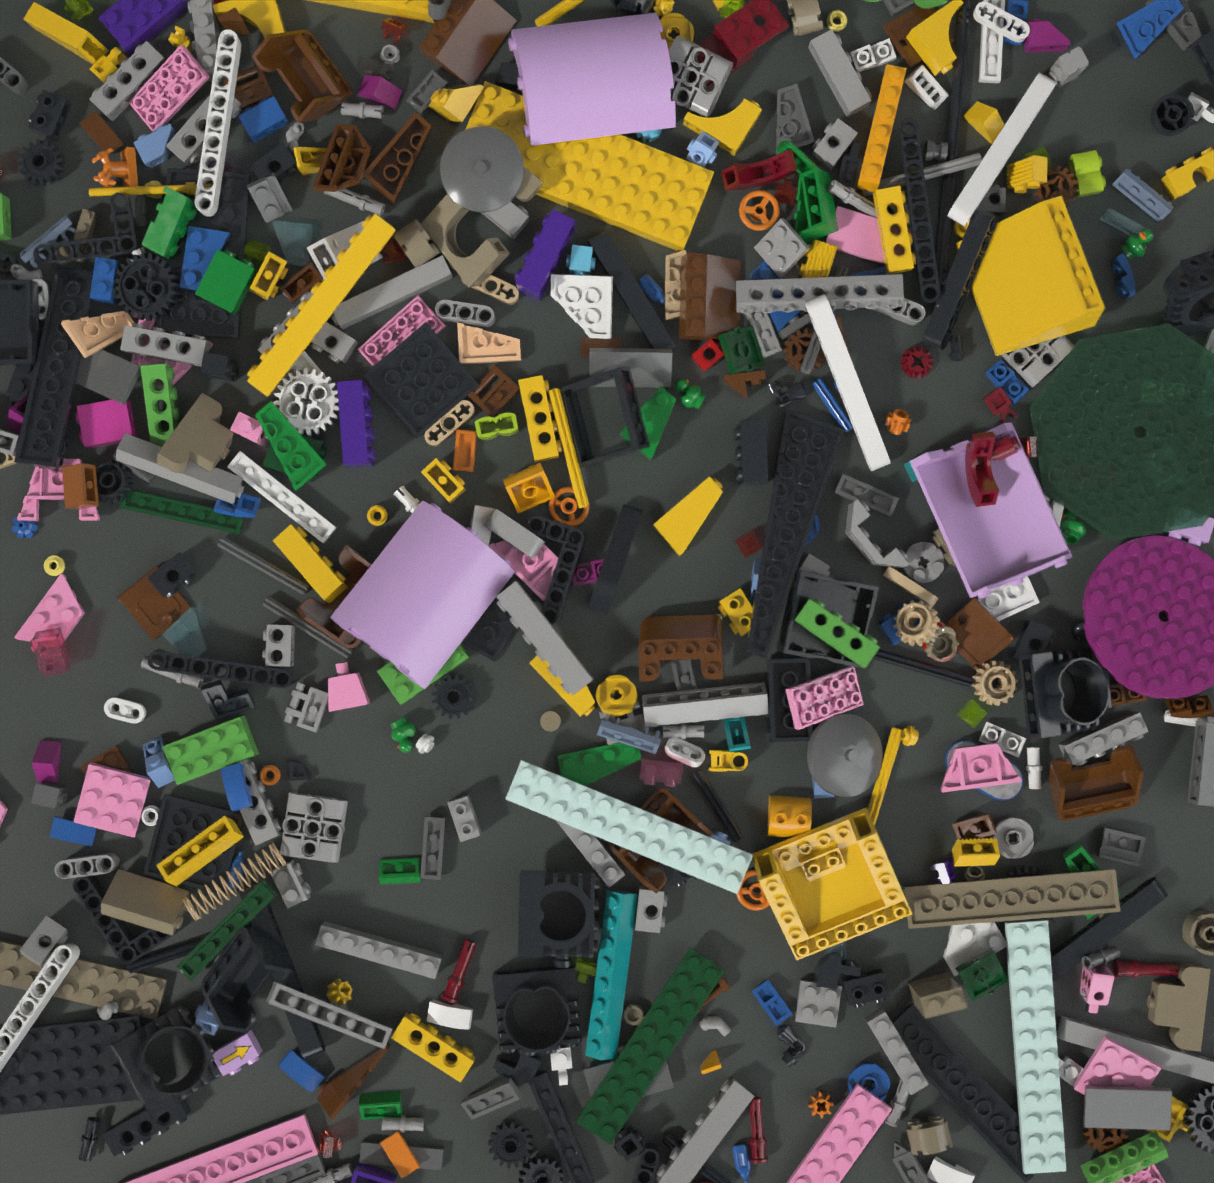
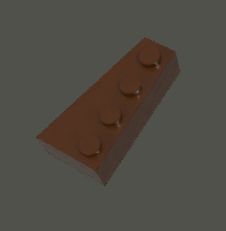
(394, 164)

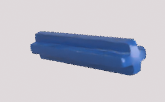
(832, 404)

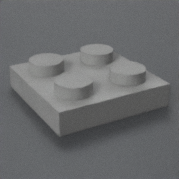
(781, 247)
(817, 1004)

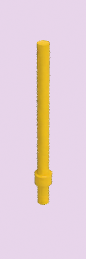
(189, 188)

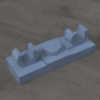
(1143, 195)
(50, 235)
(629, 735)

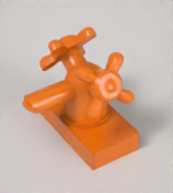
(123, 169)

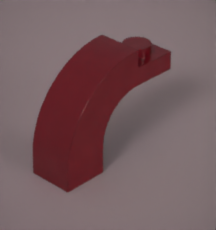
(759, 173)
(979, 471)

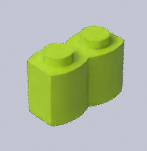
(1087, 171)
(491, 427)

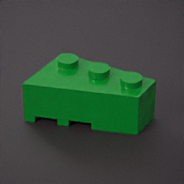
(815, 206)
(169, 224)
(655, 417)
(1079, 860)

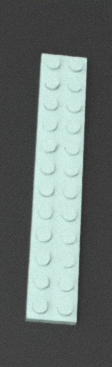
(629, 826)
(1035, 1046)

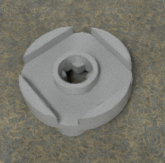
(934, 566)
(1024, 837)

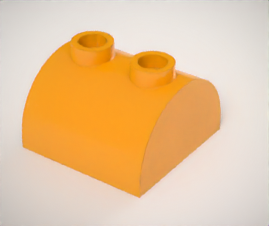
(528, 487)
(788, 816)

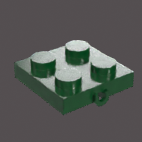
(741, 350)
(981, 974)

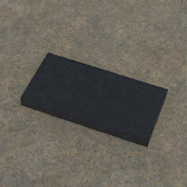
(493, 628)

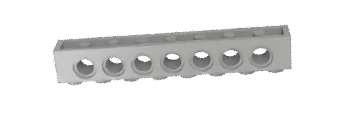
(809, 287)

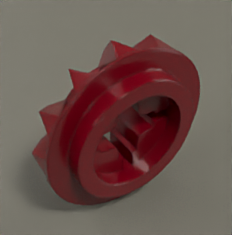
(917, 371)

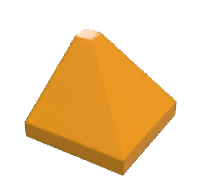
(710, 1063)

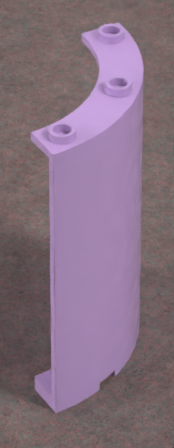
(594, 78)
(996, 541)
(424, 593)

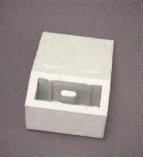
(327, 249)

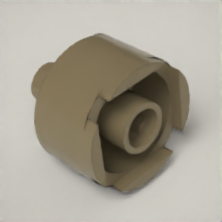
(804, 16)
(416, 243)
(1194, 931)
(929, 1135)

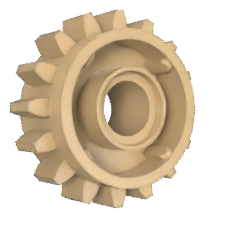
(907, 617)
(1005, 685)

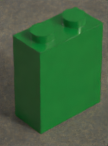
(226, 281)

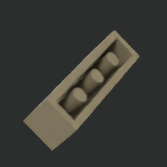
(85, 229)

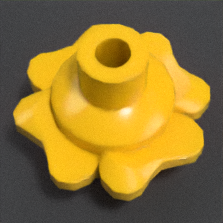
(663, 7)

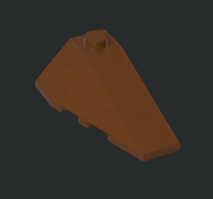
(341, 1087)

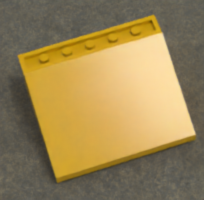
(1035, 280)
(830, 884)

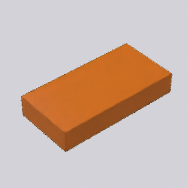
(465, 450)
(400, 1154)

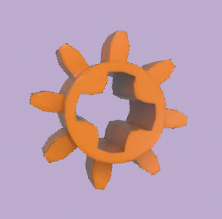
(898, 421)
(822, 1099)

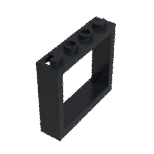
(630, 409)

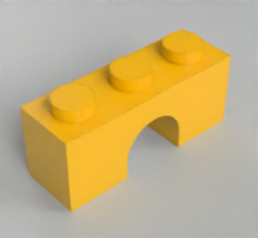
(1180, 181)

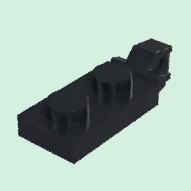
(850, 167)

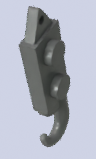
(908, 1165)

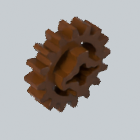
(1059, 181)
(799, 345)
(1101, 1137)

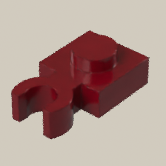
(998, 403)

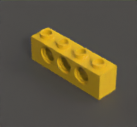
(896, 198)
(528, 388)
(438, 1058)

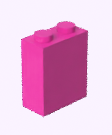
(105, 423)

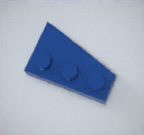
(1147, 23)
(199, 252)
(779, 318)

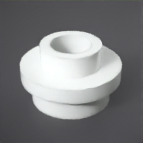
(425, 743)
(145, 815)

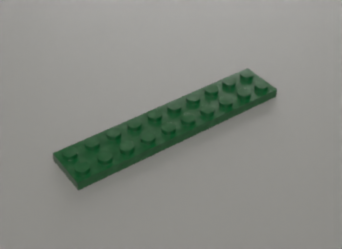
(650, 1045)

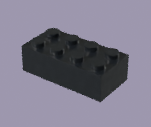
(780, 676)

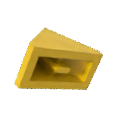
(985, 120)
(309, 159)

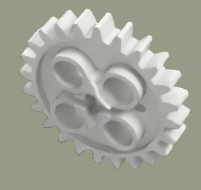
(326, 405)

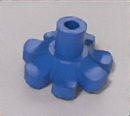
(24, 528)

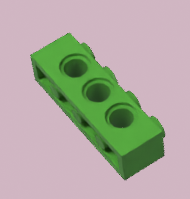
(152, 395)
(1125, 1160)

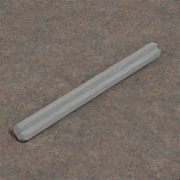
(931, 171)

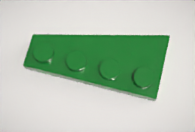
(293, 450)
(596, 762)

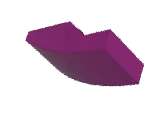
(587, 572)

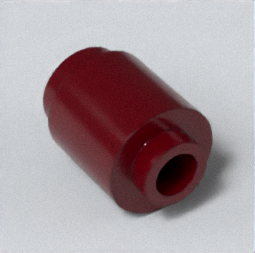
(1004, 447)

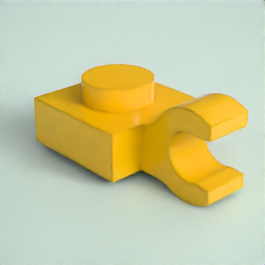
(180, 38)
(107, 65)

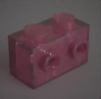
(50, 652)
(661, 771)

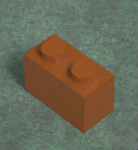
(80, 486)

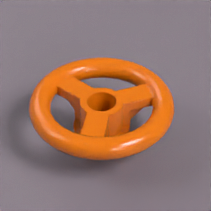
(766, 224)
(554, 502)
(749, 890)

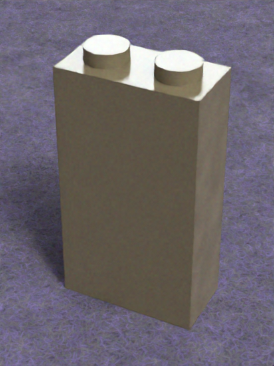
(145, 902)
(936, 995)

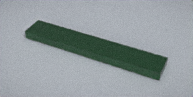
(181, 511)
(226, 929)

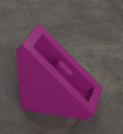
(380, 91)
(47, 761)

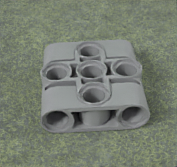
(713, 68)
(1037, 368)
(296, 845)

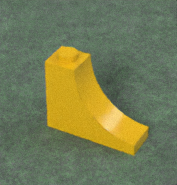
(260, 13)
(932, 39)
(728, 129)

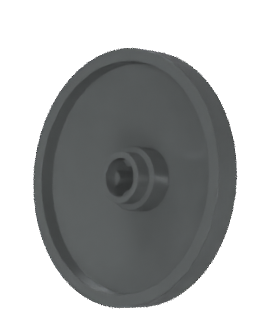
(482, 169)
(844, 755)

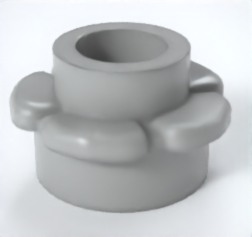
(386, 51)

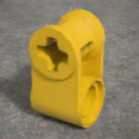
(726, 760)

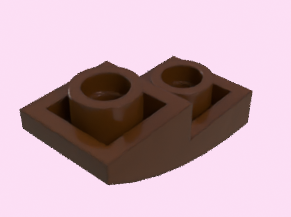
(100, 132)
(1123, 695)
(1190, 708)

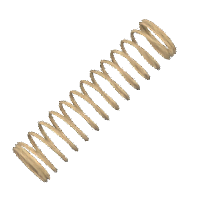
(191, 909)

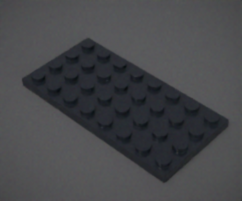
(192, 313)
(67, 1066)

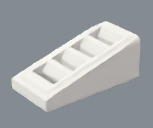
(931, 82)

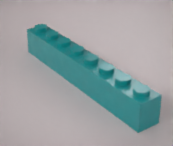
(611, 974)

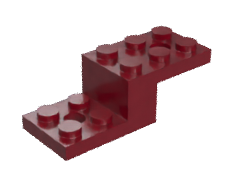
(739, 36)

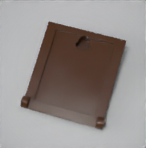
(900, 28)
(151, 608)
(980, 635)

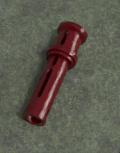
(1135, 969)
(456, 981)
(757, 1127)

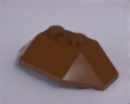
(344, 160)

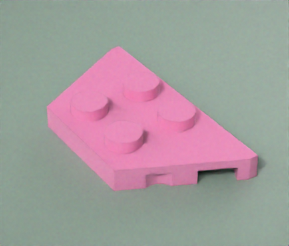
(533, 572)
(55, 610)
(977, 768)

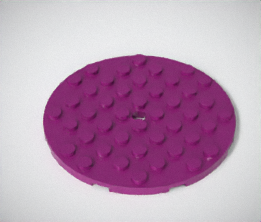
(1124, 620)

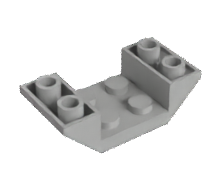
(858, 513)

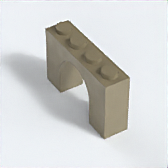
(441, 228)

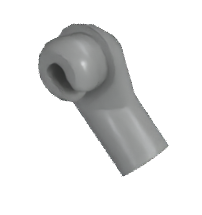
(294, 134)
(23, 274)
(106, 1011)
(715, 1022)

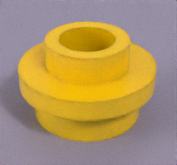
(370, 515)
(910, 736)

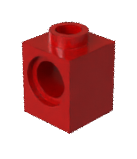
(701, 361)

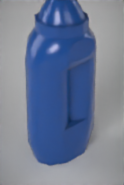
(652, 289)
(236, 863)
(742, 1160)

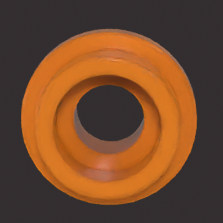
(263, 775)

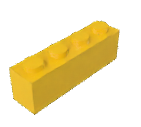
(310, 563)
(200, 851)

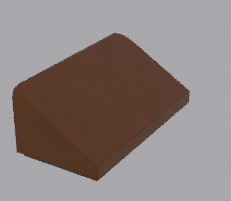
(233, 21)
(301, 283)
(587, 343)

